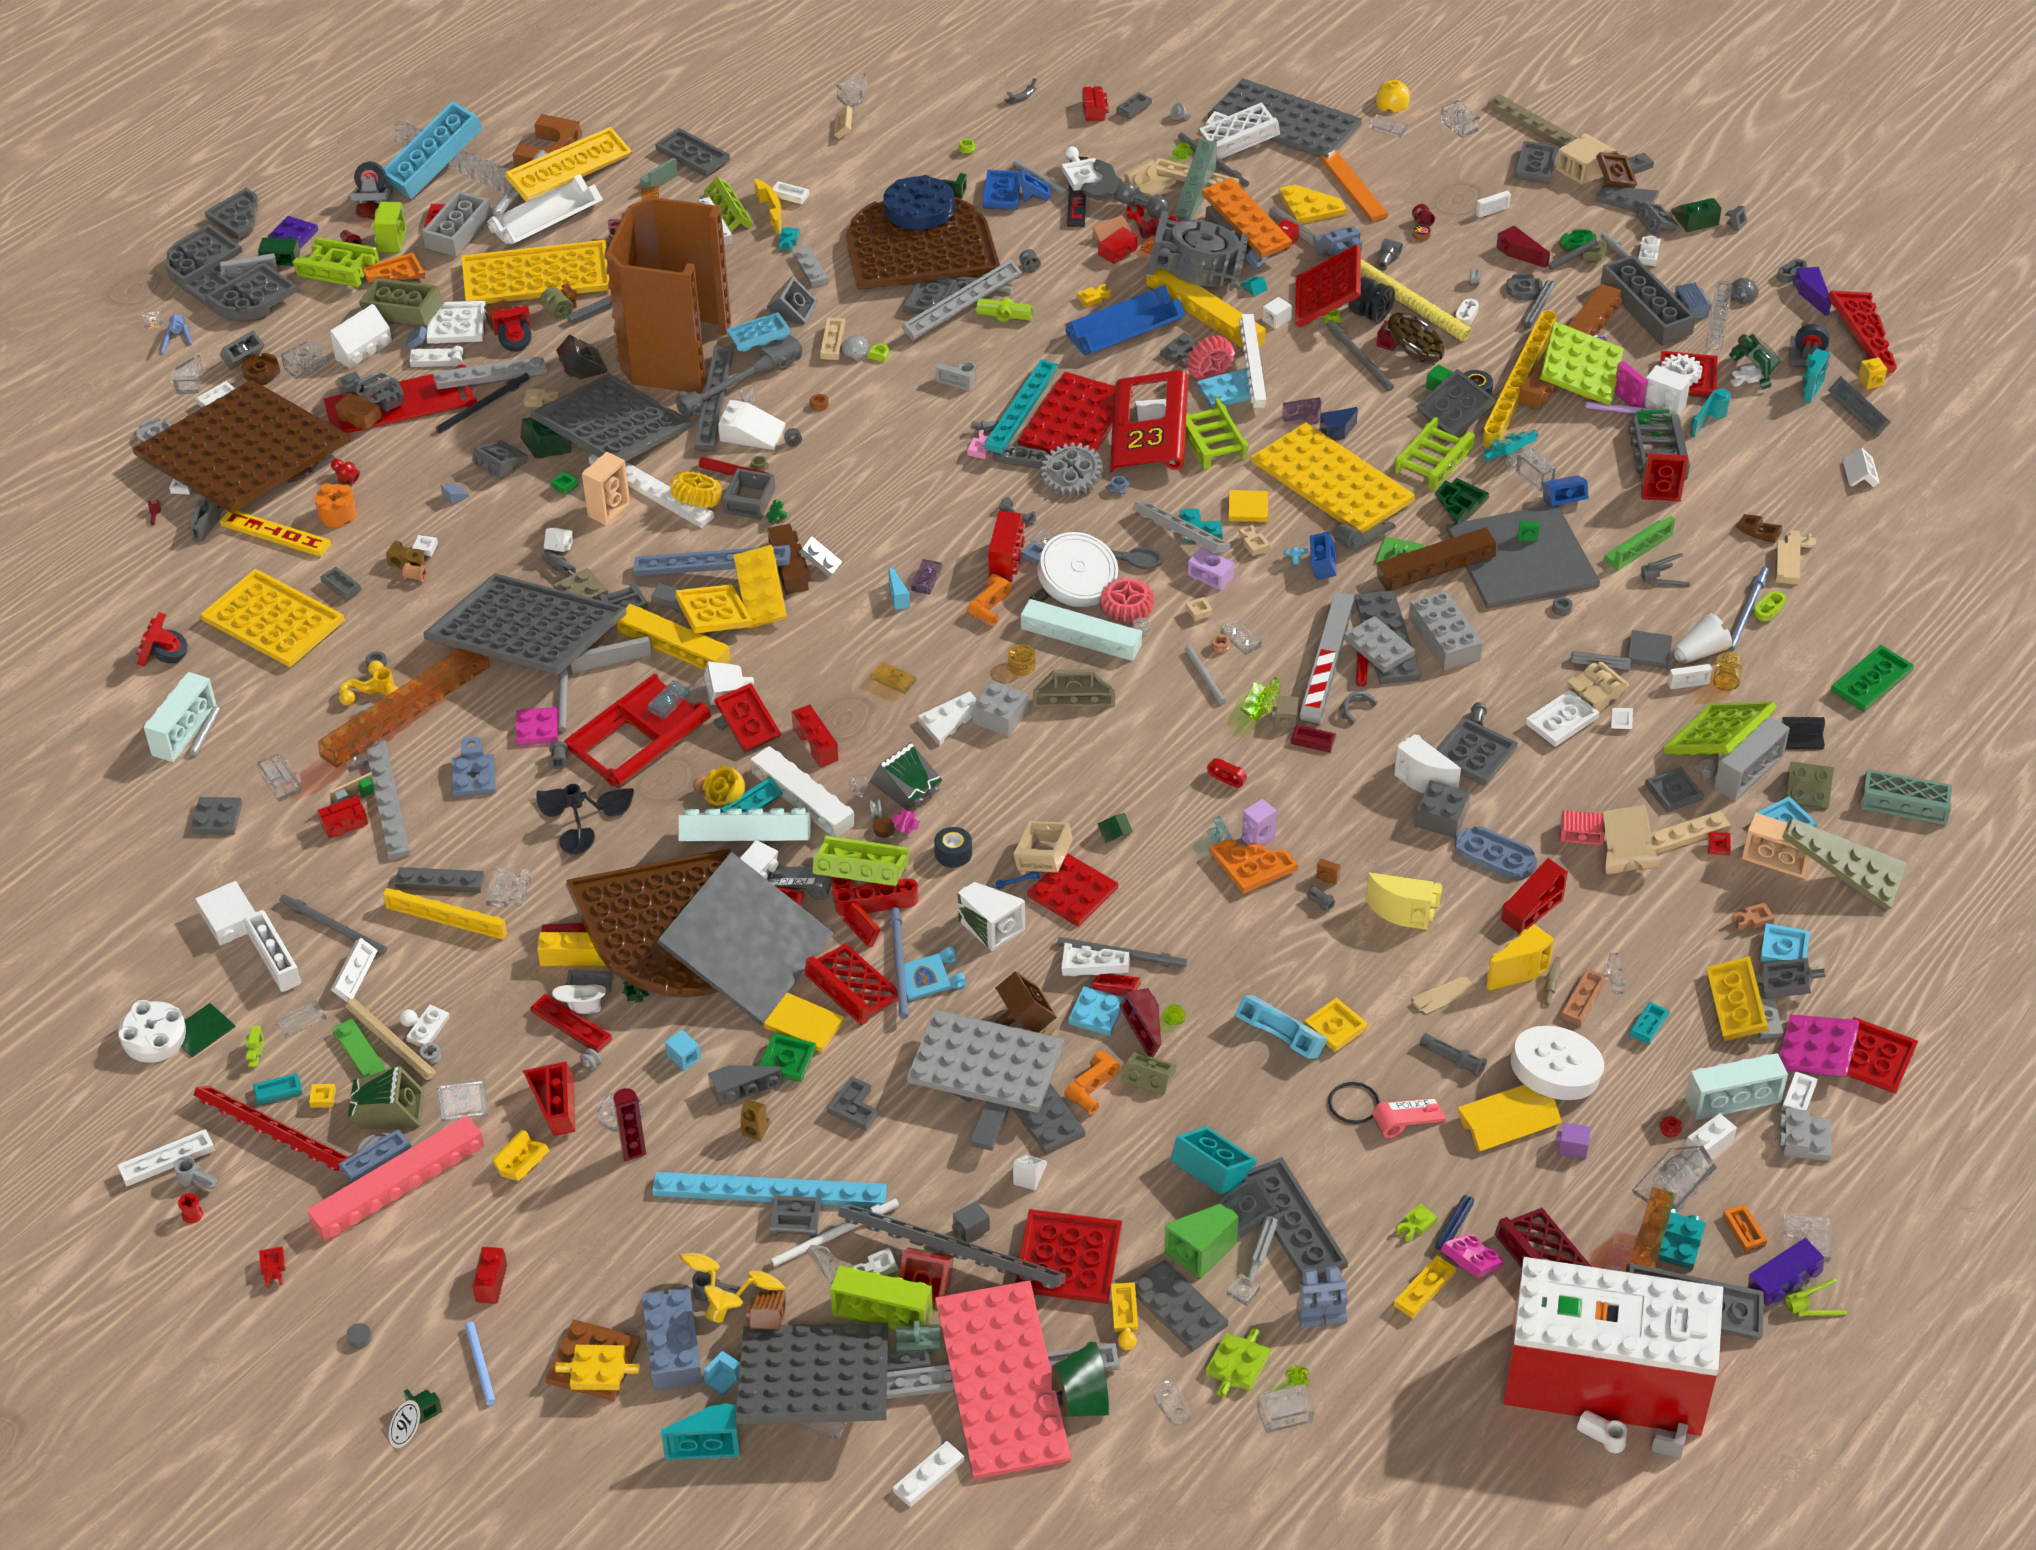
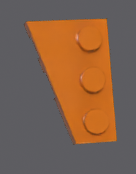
(397, 268)

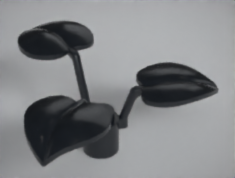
(555, 801)

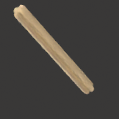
(390, 1039)

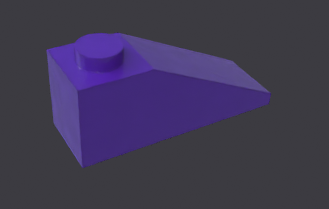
(1812, 288)

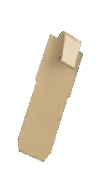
(1442, 995)

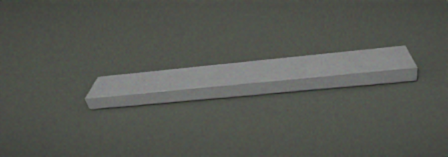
(961, 300)

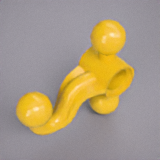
(380, 682)

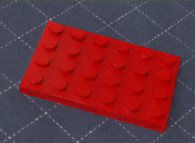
(1072, 412)

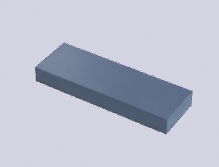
(374, 1156)

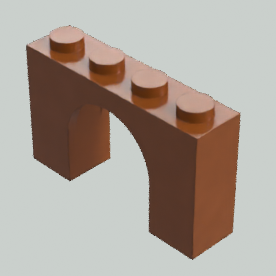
(548, 128)

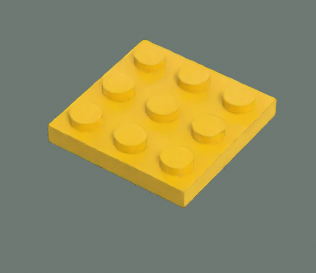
(713, 608)

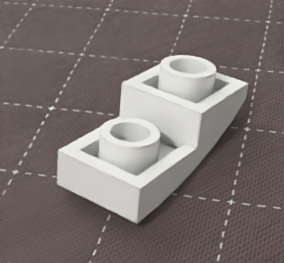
(1649, 250)

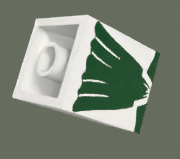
(990, 914)

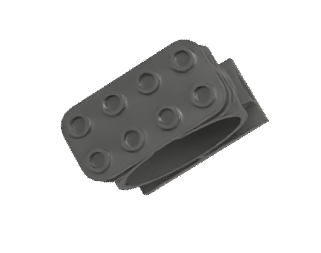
(1198, 252)

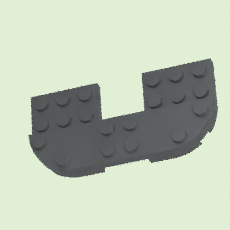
(245, 298)

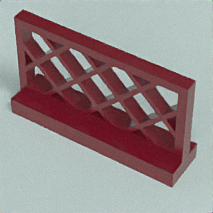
(1519, 1247)

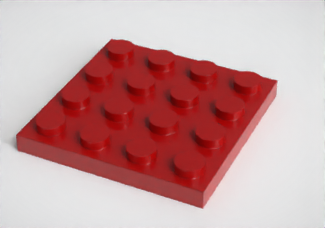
(1328, 286)
(1076, 1246)

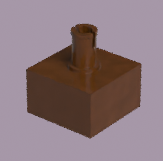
(1024, 1003)

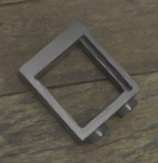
(746, 506)

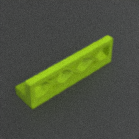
(729, 200)

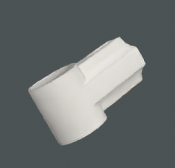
(1603, 1430)

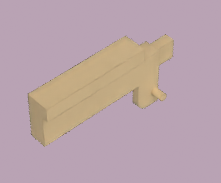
(1789, 557)

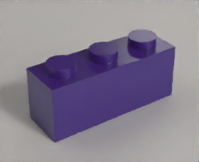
(1787, 1271)

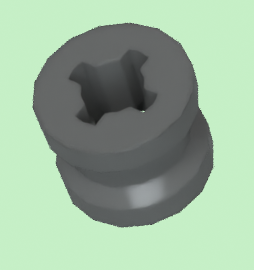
(1029, 260)

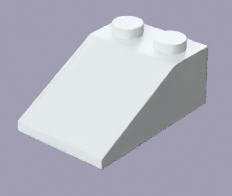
(749, 426)

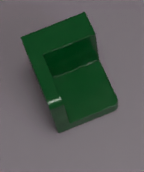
(958, 186)
(1114, 827)
(428, 1404)

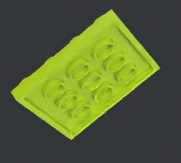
(1581, 363)
(1719, 728)

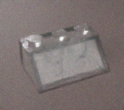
(1678, 1171)

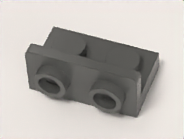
(1655, 218)

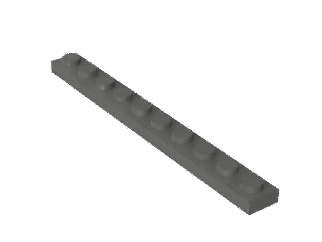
(959, 1248)

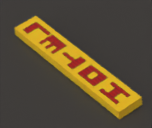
(276, 533)

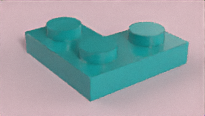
(1193, 517)

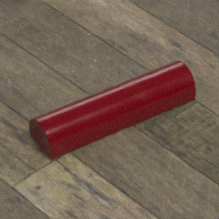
(629, 1124)

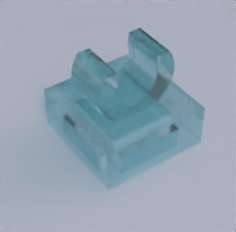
(1219, 832)

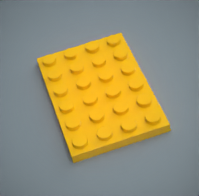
(272, 617)

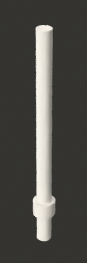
(829, 1235)

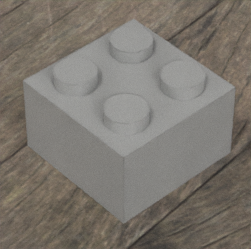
(1000, 708)

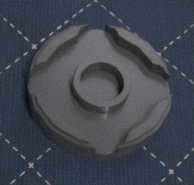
(1524, 286)

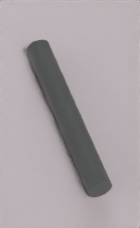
(1572, 254)

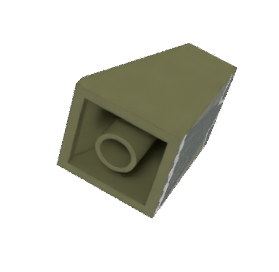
(386, 1100)

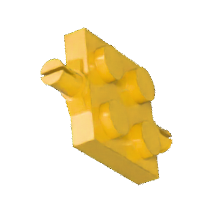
(597, 1367)

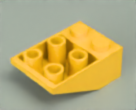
(1521, 959)

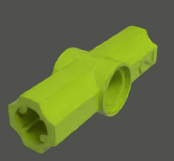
(1004, 309)

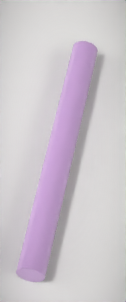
(1617, 408)

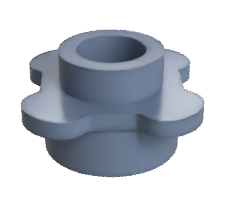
(1118, 485)

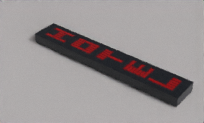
(1076, 206)

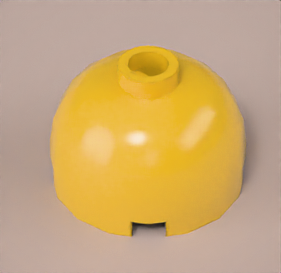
(1393, 96)
(723, 786)

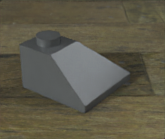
(793, 302)

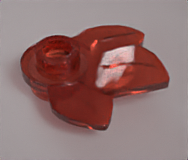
(367, 210)

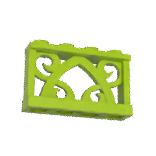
(861, 860)

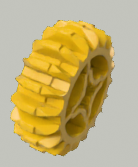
(695, 489)

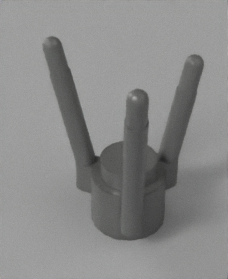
(1652, 571)

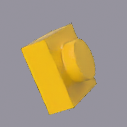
(322, 1095)

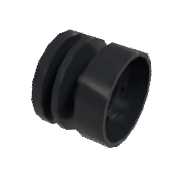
(1374, 300)

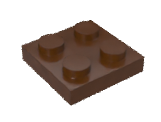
(1616, 170)

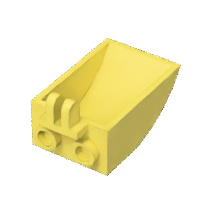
(1403, 899)

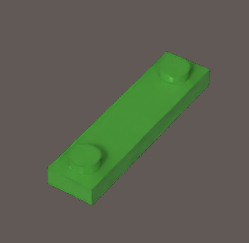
(358, 1048)

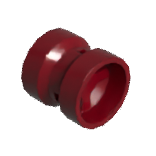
(1423, 215)
(1148, 228)

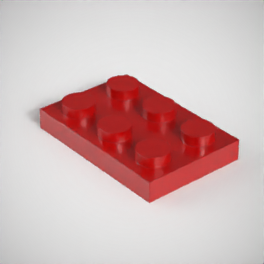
(747, 717)

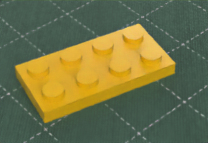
(760, 585)
(1737, 998)

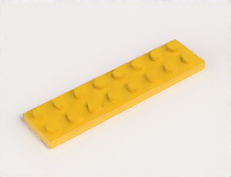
(567, 162)

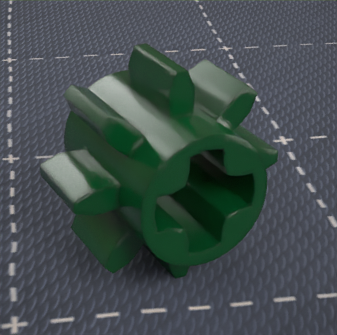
(633, 992)

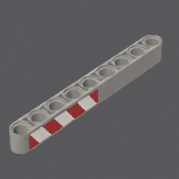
(1327, 658)

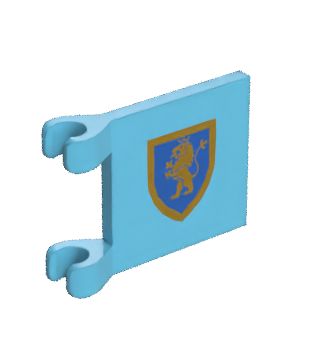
(929, 976)

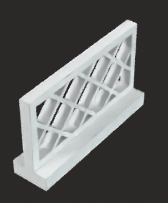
(1242, 138)

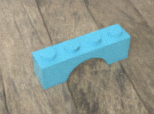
(1294, 1033)

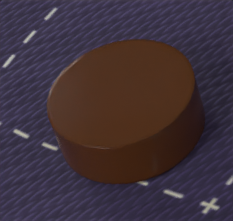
(883, 827)

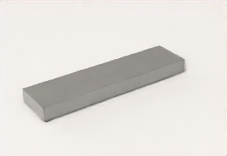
(612, 654)

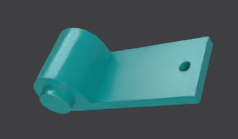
(1716, 406)

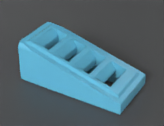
(899, 593)

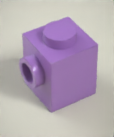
(1573, 1140)

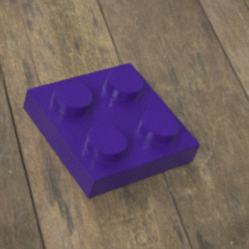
(295, 228)

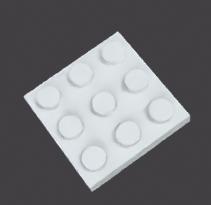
(457, 323)

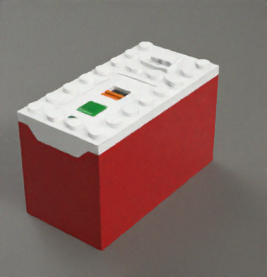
(1614, 1345)

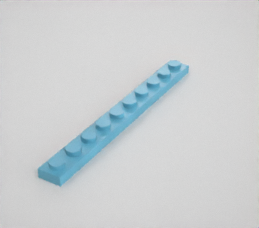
(763, 1189)

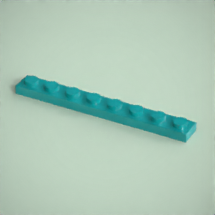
(1021, 406)

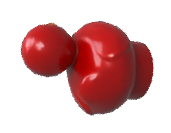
(346, 471)

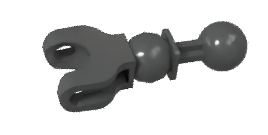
(1125, 192)

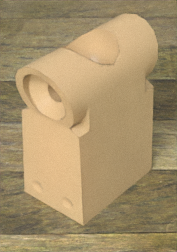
(1579, 158)
(1629, 840)

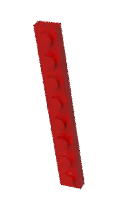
(265, 1124)

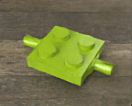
(1238, 1362)

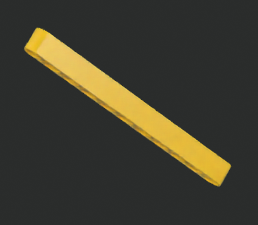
(1525, 365)

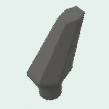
(984, 425)

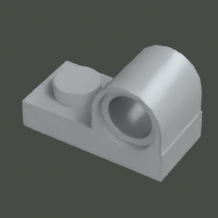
(960, 377)

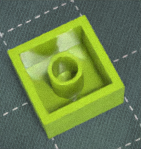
(389, 227)

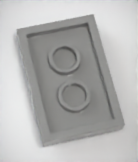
(1379, 644)

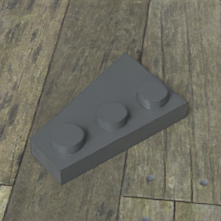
(1626, 198)

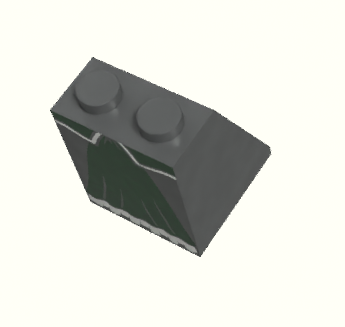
(906, 777)

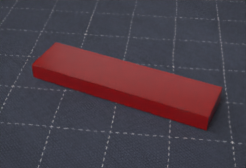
(571, 1023)

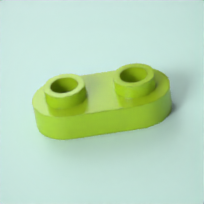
(1770, 606)

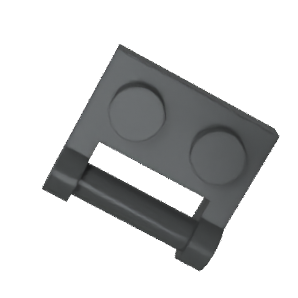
(626, 596)
(795, 1209)

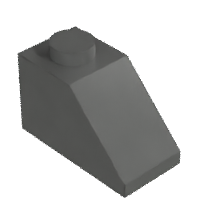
(346, 383)

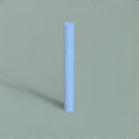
(480, 1363)

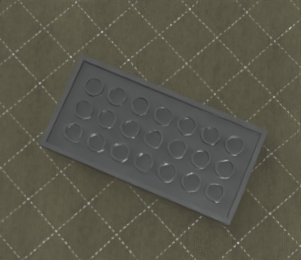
(1301, 122)

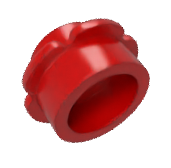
(1668, 1130)

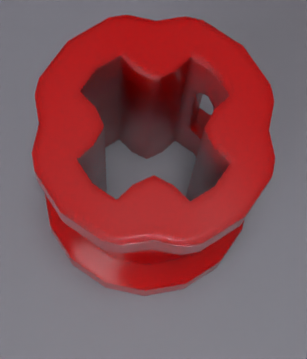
(190, 1210)

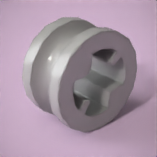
(1475, 276)
(875, 809)
(426, 1049)
(590, 1059)

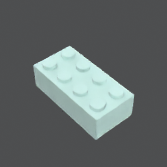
(180, 717)
(1736, 1086)

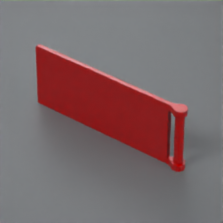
(420, 399)

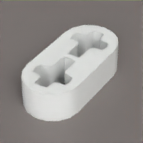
(1464, 310)

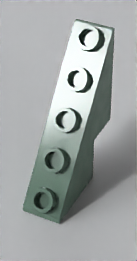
(1199, 173)

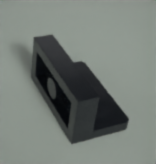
(1805, 732)

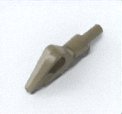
(1552, 978)

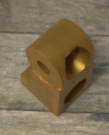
(399, 555)
(754, 1116)

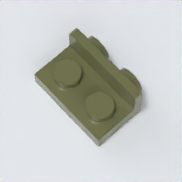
(1148, 1073)

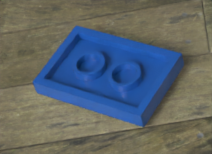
(1002, 189)

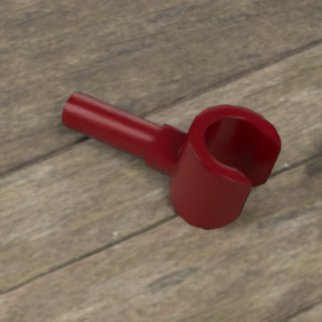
(154, 509)

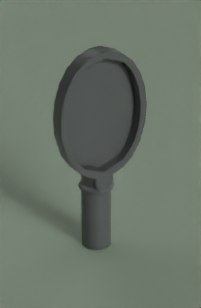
(1140, 557)

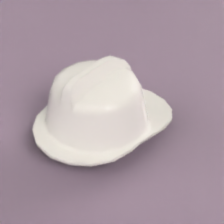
(581, 998)

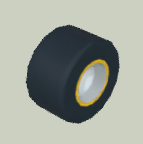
(953, 847)

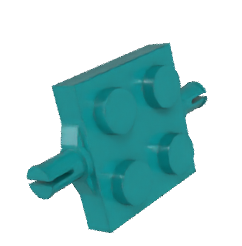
(1510, 444)

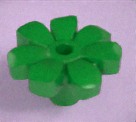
(776, 511)

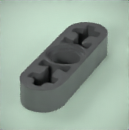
(1034, 462)

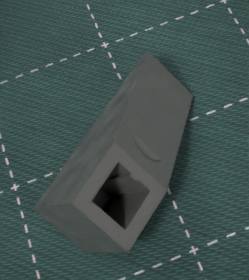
(742, 1081)

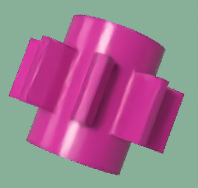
(905, 821)

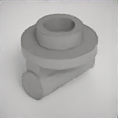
(1178, 112)

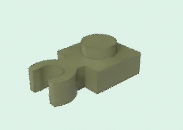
(1596, 253)

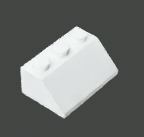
(360, 337)

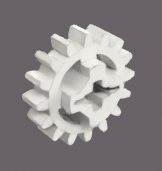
(1684, 366)

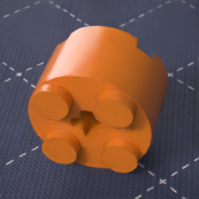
(335, 505)

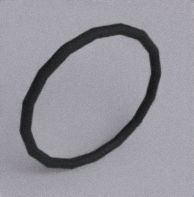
(1347, 1084)

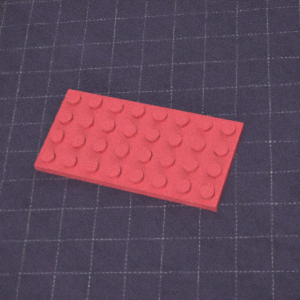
(1002, 1380)

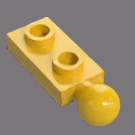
(1125, 1314)

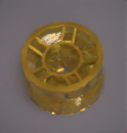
(1021, 659)

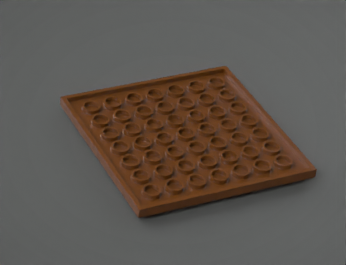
(241, 445)

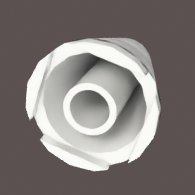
(1703, 640)

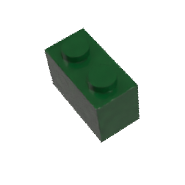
(284, 249)

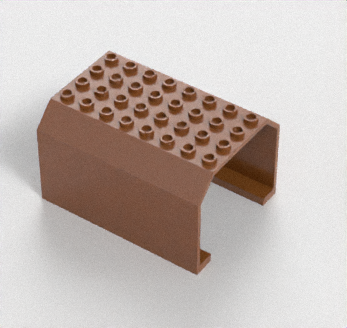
(663, 282)

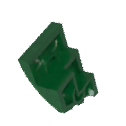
(1461, 498)
(1082, 1382)

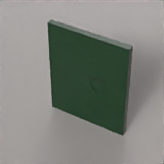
(204, 1029)

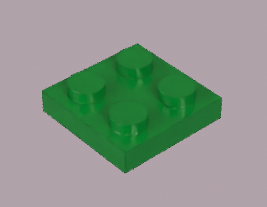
(790, 1054)

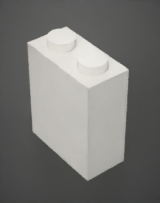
(225, 912)

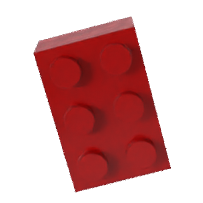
(1006, 545)

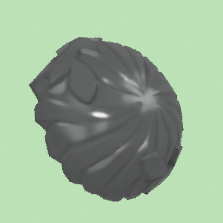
(1744, 290)

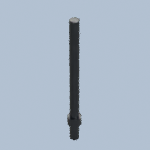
(511, 385)

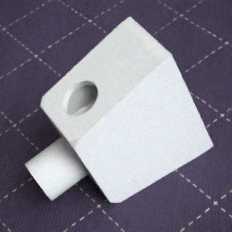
(723, 678)

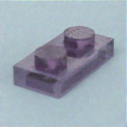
(926, 576)

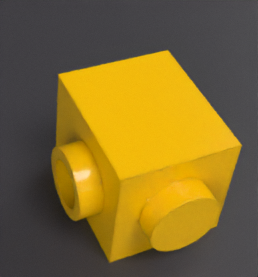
(1872, 373)

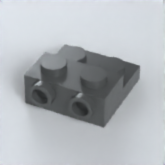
(498, 458)

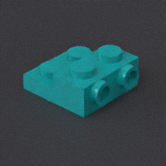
(1815, 373)
(1682, 1240)

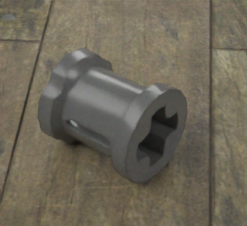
(558, 755)

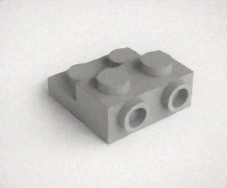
(1805, 1135)

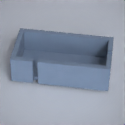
(671, 1338)

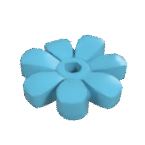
(1295, 554)

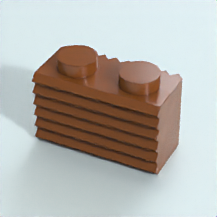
(358, 411)
(766, 1310)

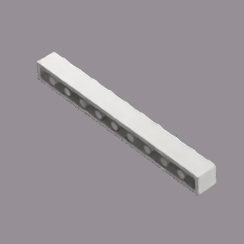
(1253, 361)

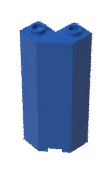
(1123, 320)

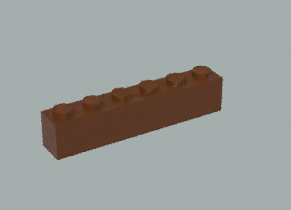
(1436, 559)

